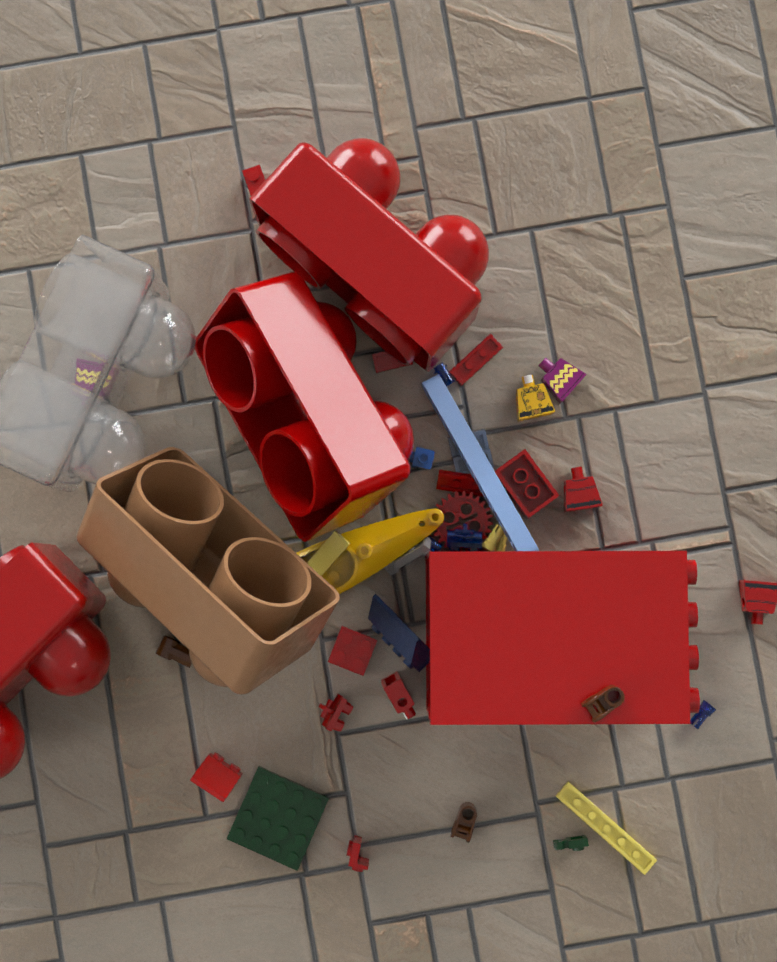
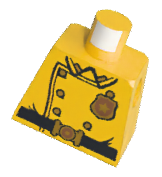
(532, 400)

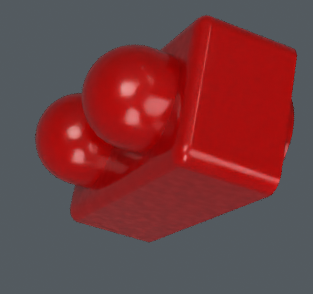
(335, 230)
(301, 404)
(45, 634)

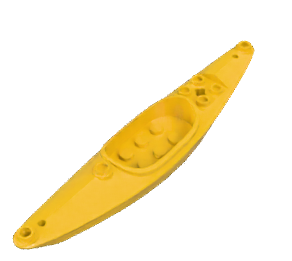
(376, 546)

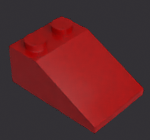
(217, 776)

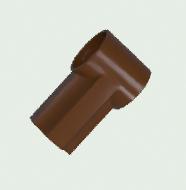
(171, 649)

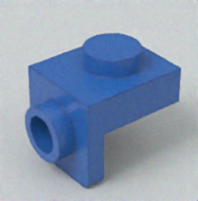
(422, 458)

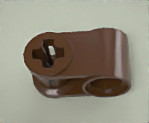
(602, 703)
(463, 825)

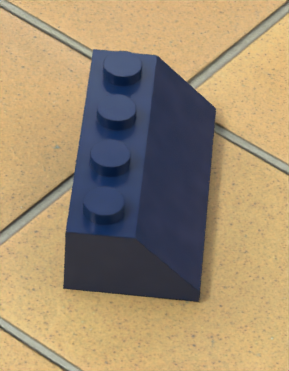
(398, 634)

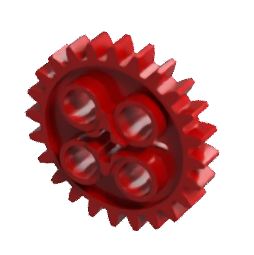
(454, 505)

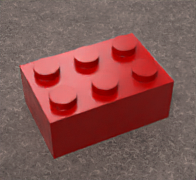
(526, 484)

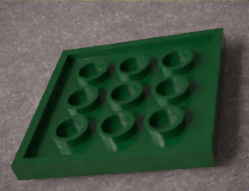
(278, 818)

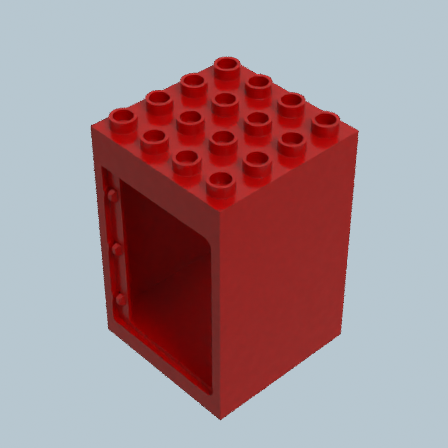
(548, 629)

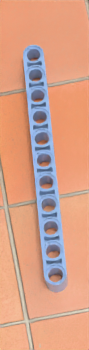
(478, 465)

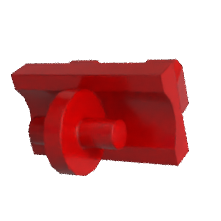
(332, 711)

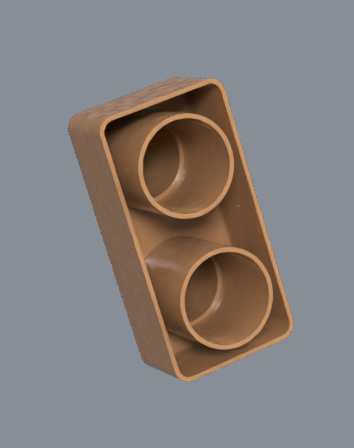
(205, 569)

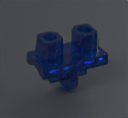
(464, 538)

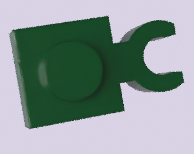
(575, 843)

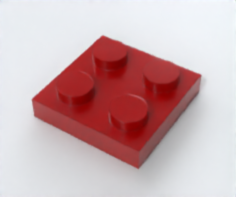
(352, 650)

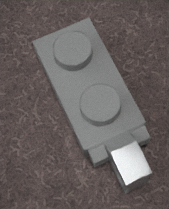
(407, 558)

